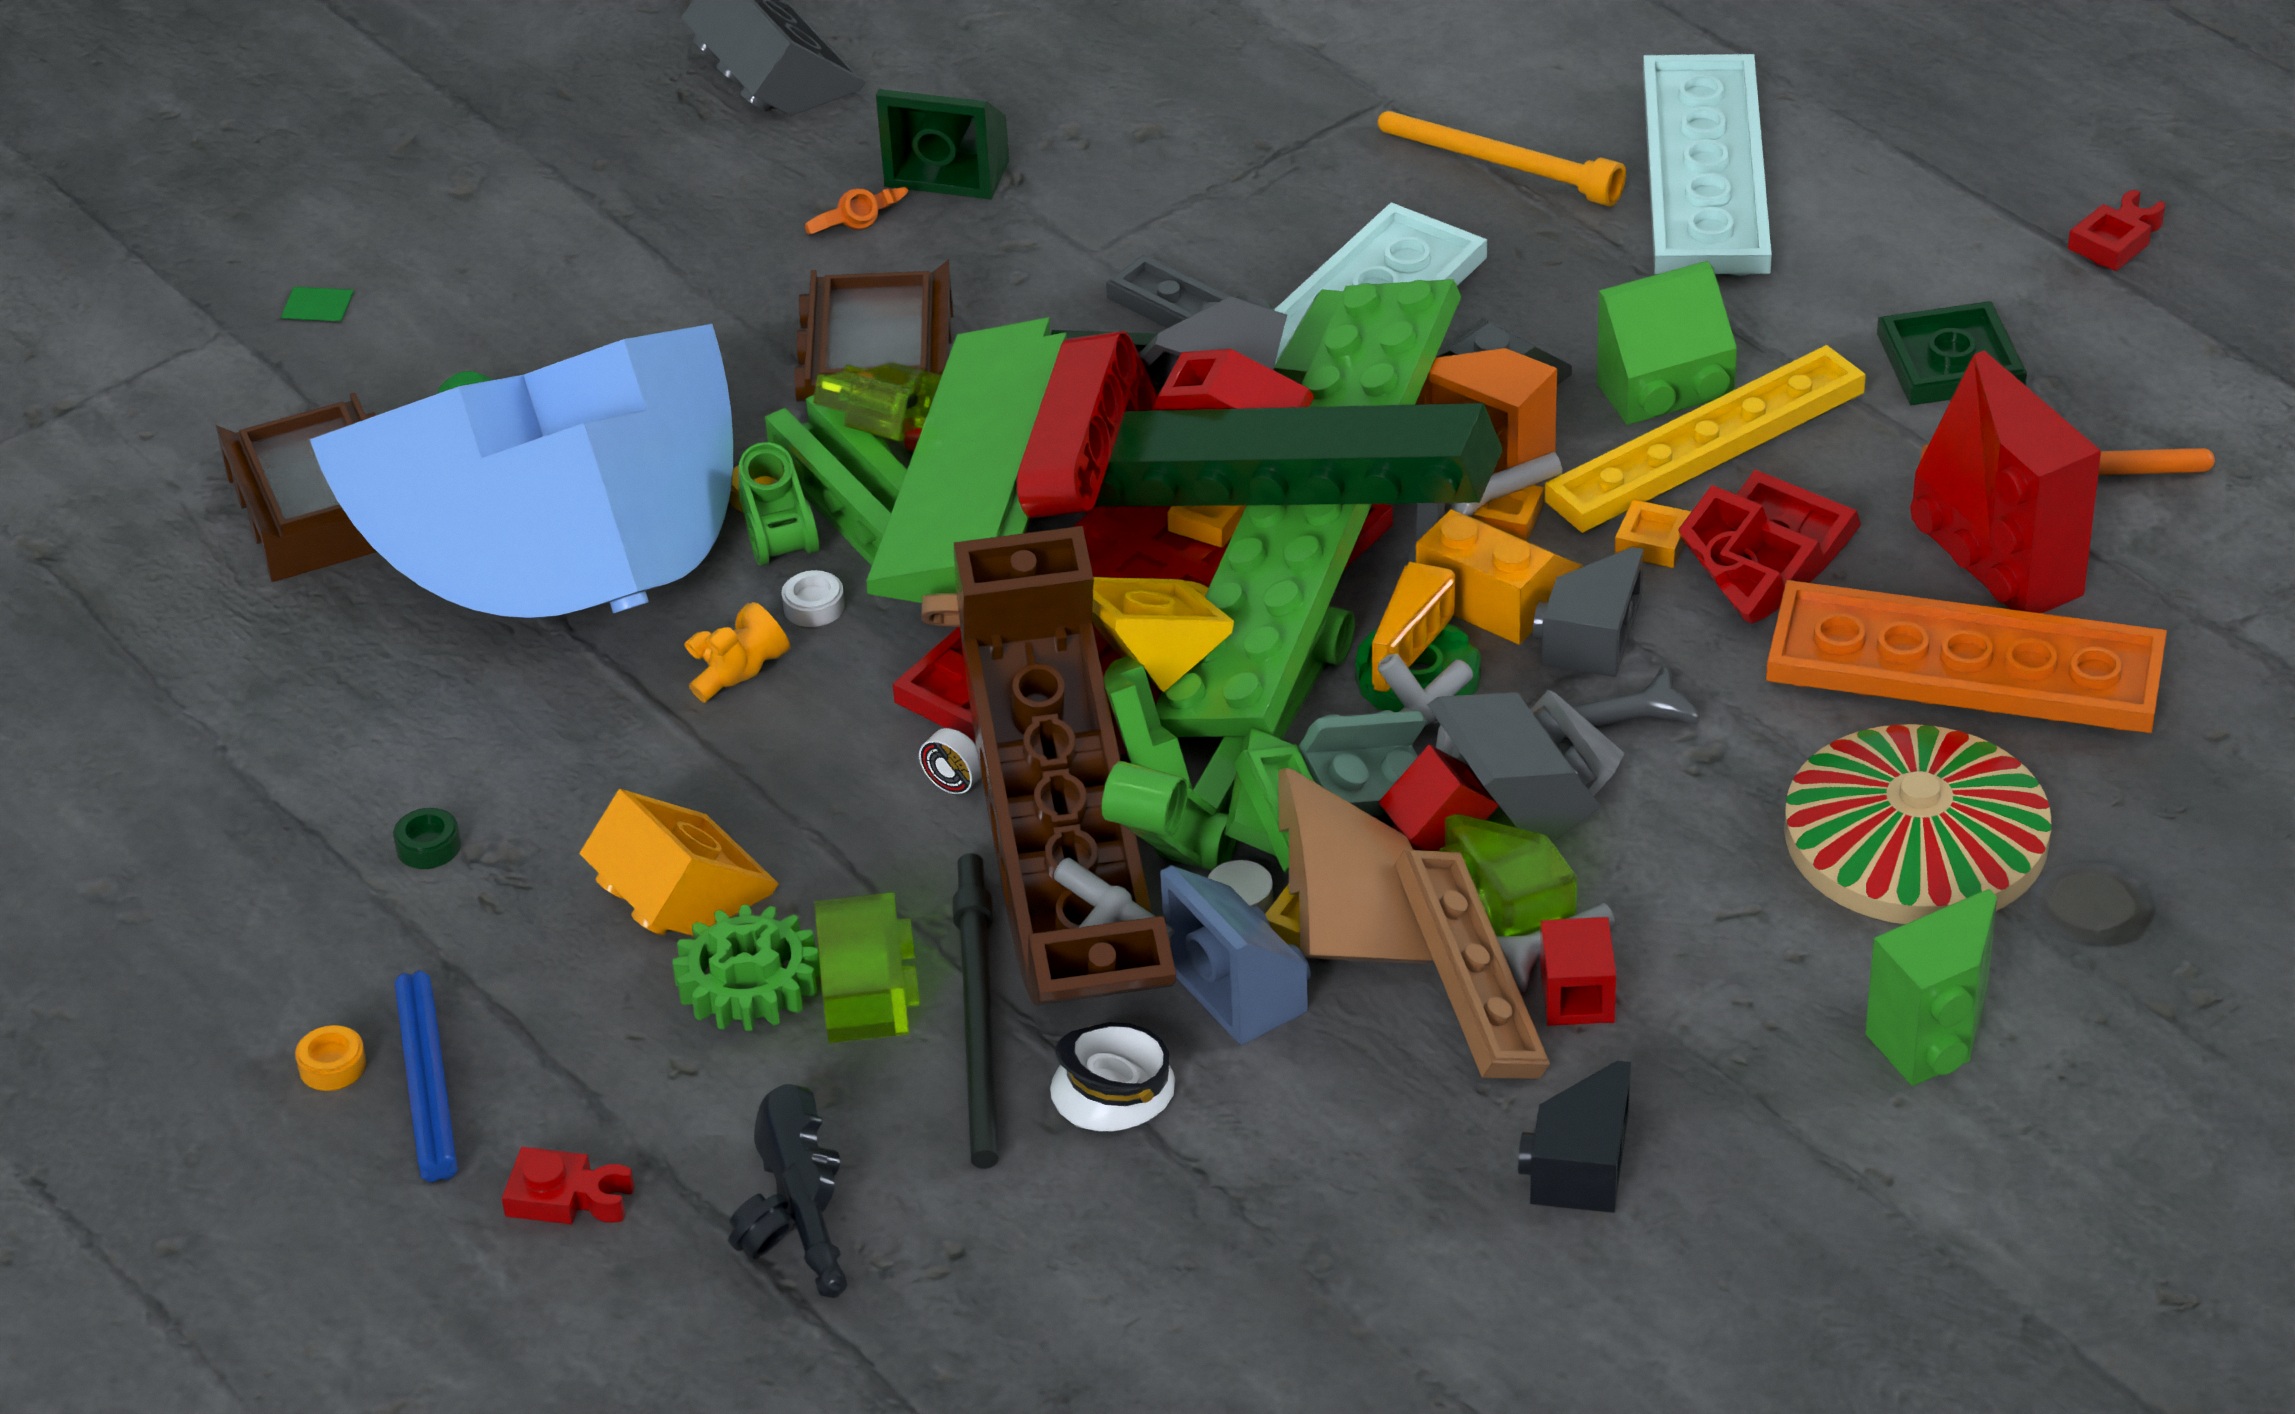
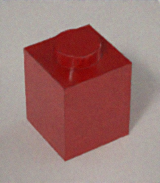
(1431, 791)
(1577, 971)

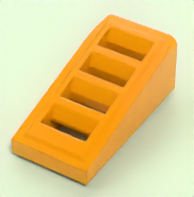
(1414, 616)

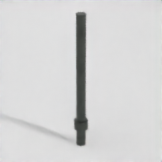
(973, 916)

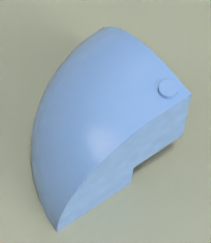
(549, 480)

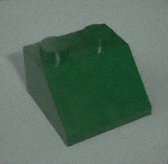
(941, 143)

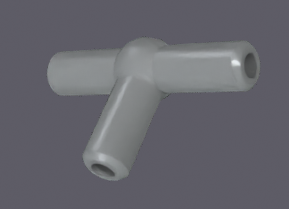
(1410, 691)
(1110, 902)

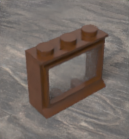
(873, 322)
(287, 492)

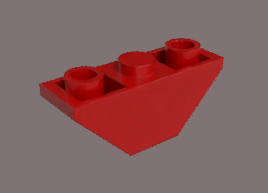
(1227, 382)

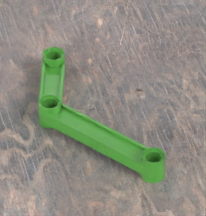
(1190, 823)

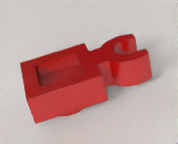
(2114, 235)
(559, 1183)

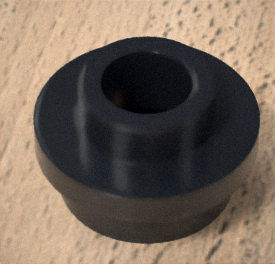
(760, 1224)

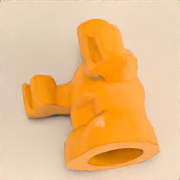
(736, 653)

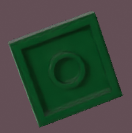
(1937, 345)

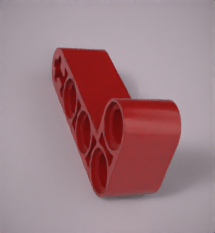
(1079, 422)

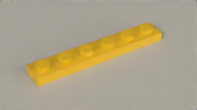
(1704, 438)

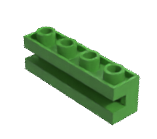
(841, 472)

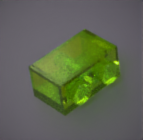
(863, 969)

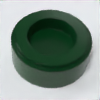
(426, 838)

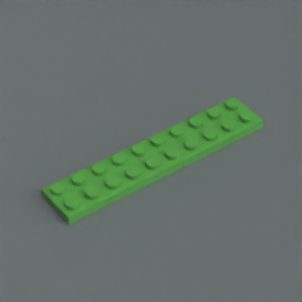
(1292, 556)

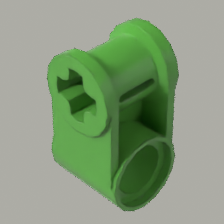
(777, 513)

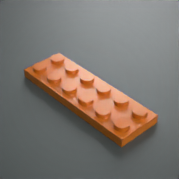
(1967, 656)

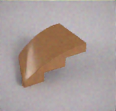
(1346, 878)

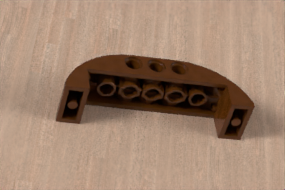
(1045, 764)

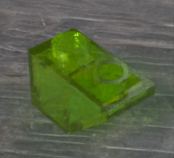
(1514, 873)

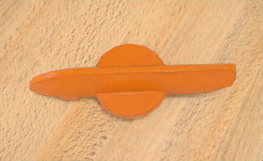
(856, 209)

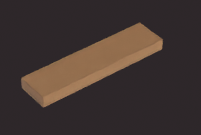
(1472, 965)

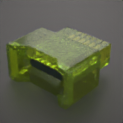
(879, 399)

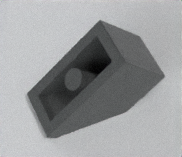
(1591, 614)

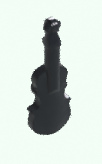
(803, 1174)

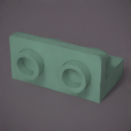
(1361, 754)

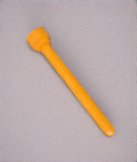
(1599, 179)

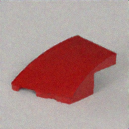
(1764, 538)

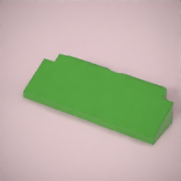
(966, 458)

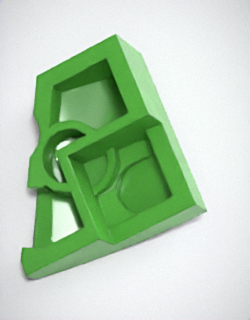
(1138, 721)

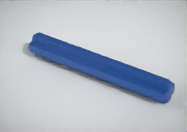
(425, 1077)

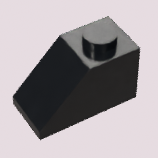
(1579, 1143)

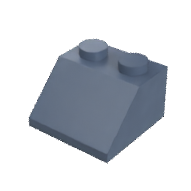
(1232, 956)

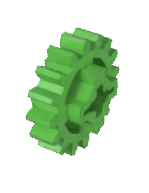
(746, 967)

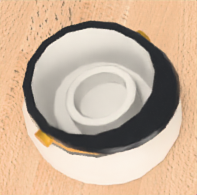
(1111, 1076)

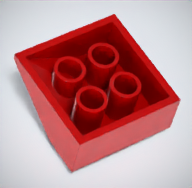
(2009, 490)

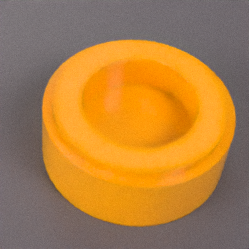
(330, 1058)

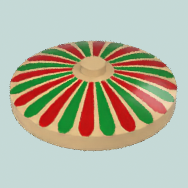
(1916, 821)

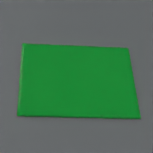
(317, 304)

